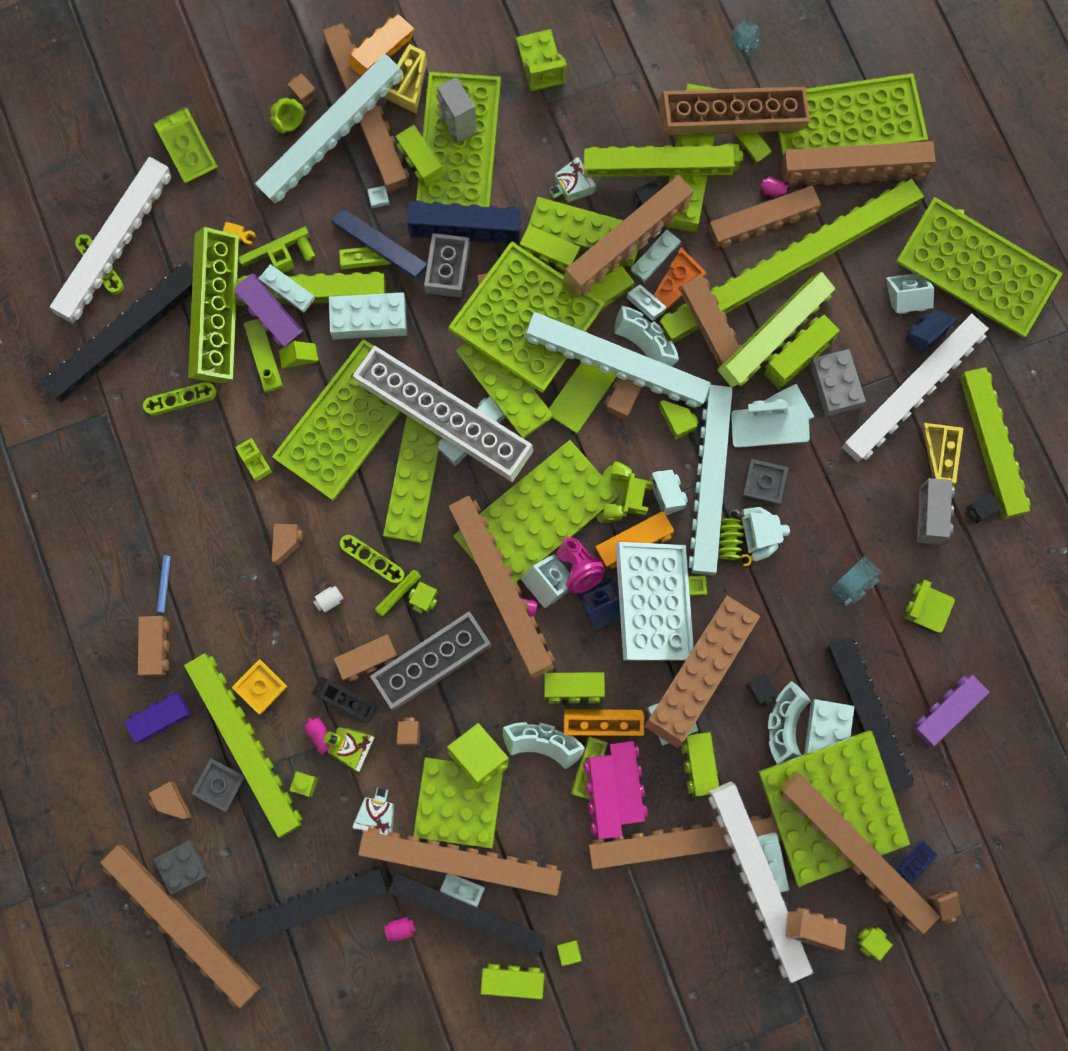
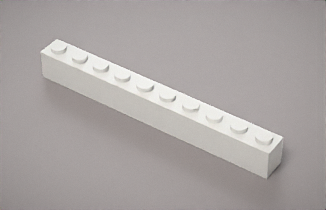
(111, 240)
(914, 388)
(759, 880)

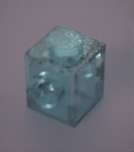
(746, 35)

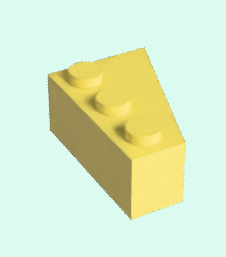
(408, 90)
(943, 450)

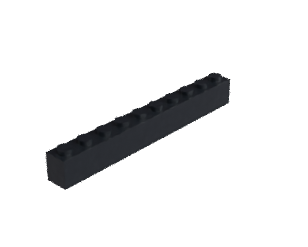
(120, 334)

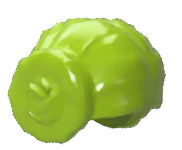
(286, 115)

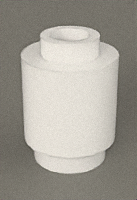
(328, 599)

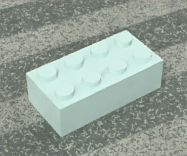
(368, 316)
(827, 724)

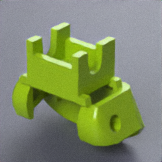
(630, 493)

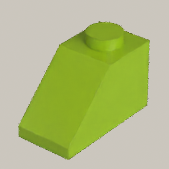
(678, 419)

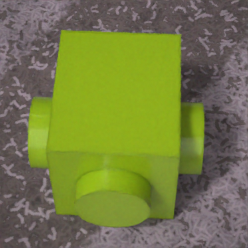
(423, 598)
(874, 943)

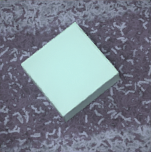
(378, 196)

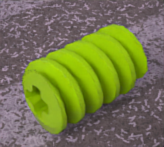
(729, 539)

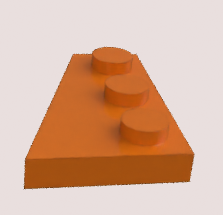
(681, 271)

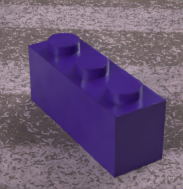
(157, 718)

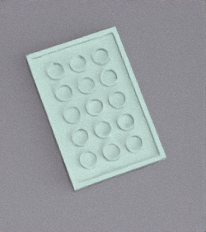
(654, 601)

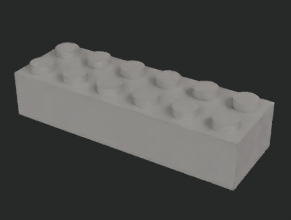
(431, 661)

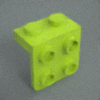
(929, 607)

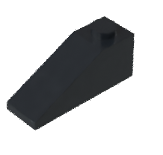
(344, 699)

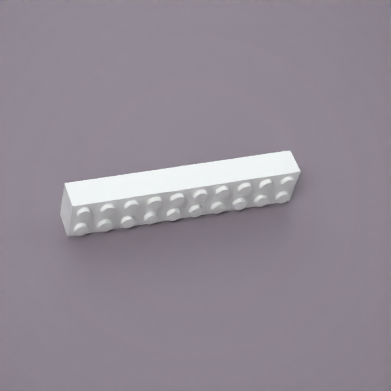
(443, 413)

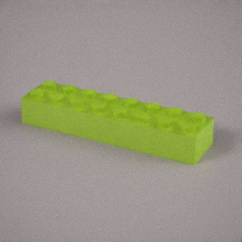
(690, 219)
(213, 306)

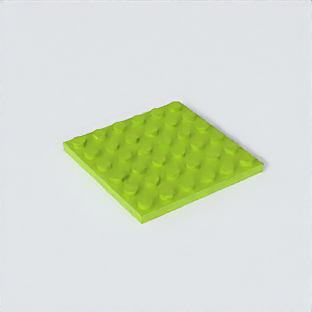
(503, 305)
(856, 785)

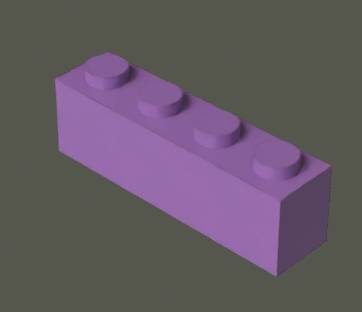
(268, 309)
(950, 711)

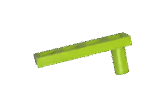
(297, 237)
(263, 355)

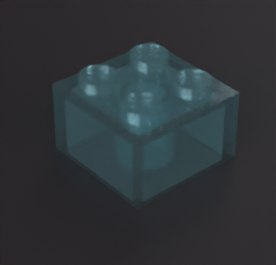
(859, 577)

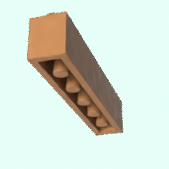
(764, 217)
(710, 319)

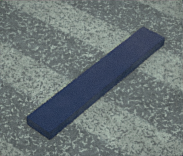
(379, 244)

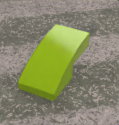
(754, 145)
(253, 459)

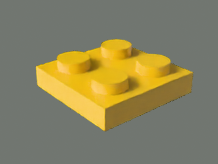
(259, 687)

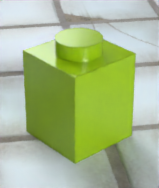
(281, 258)
(303, 784)

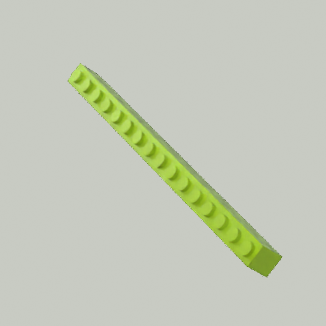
(800, 255)

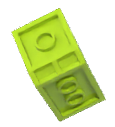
(541, 61)
(185, 145)

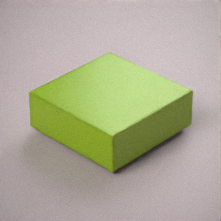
(697, 585)
(569, 953)

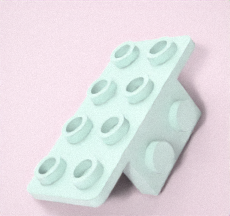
(770, 424)

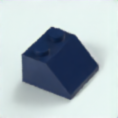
(929, 330)
(601, 603)

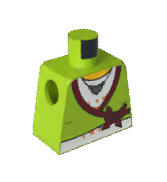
(349, 746)

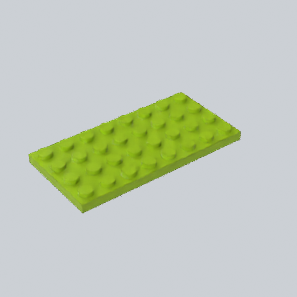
(860, 114)
(467, 162)
(979, 267)
(337, 430)
(545, 509)

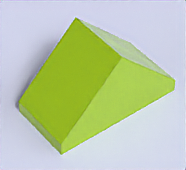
(298, 354)

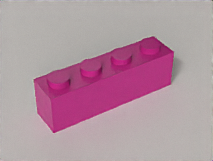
(627, 782)
(603, 796)

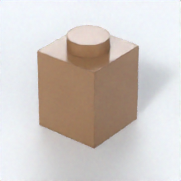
(302, 90)

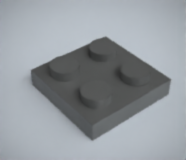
(765, 481)
(218, 785)
(180, 867)

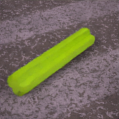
(397, 593)

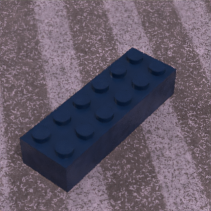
(474, 222)

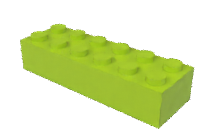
(574, 225)

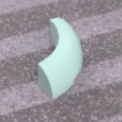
(645, 335)
(783, 723)
(543, 740)

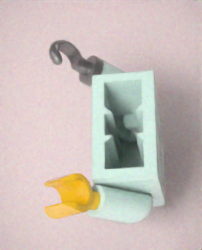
(761, 531)

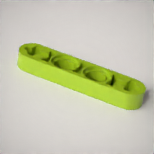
(107, 284)
(179, 396)
(372, 559)

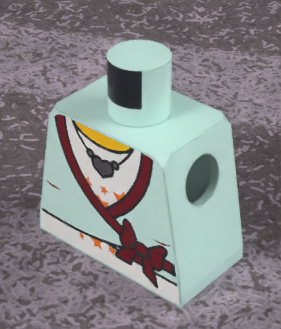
(572, 182)
(376, 813)

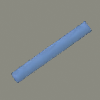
(163, 584)

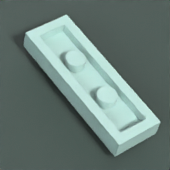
(655, 256)
(287, 288)
(772, 852)

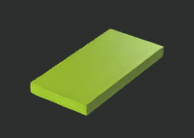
(581, 396)

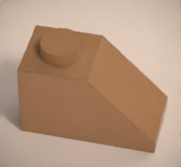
(285, 541)
(408, 733)
(169, 801)
(946, 905)

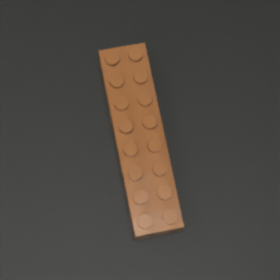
(733, 111)
(857, 163)
(628, 236)
(702, 672)

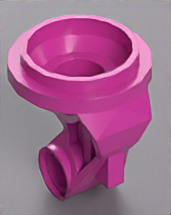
(585, 570)

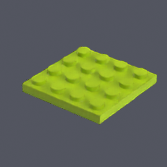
(454, 808)

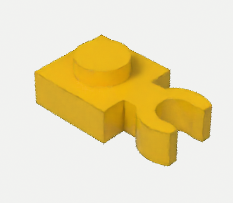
(239, 230)

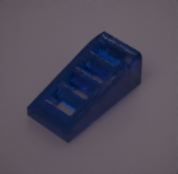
(911, 878)

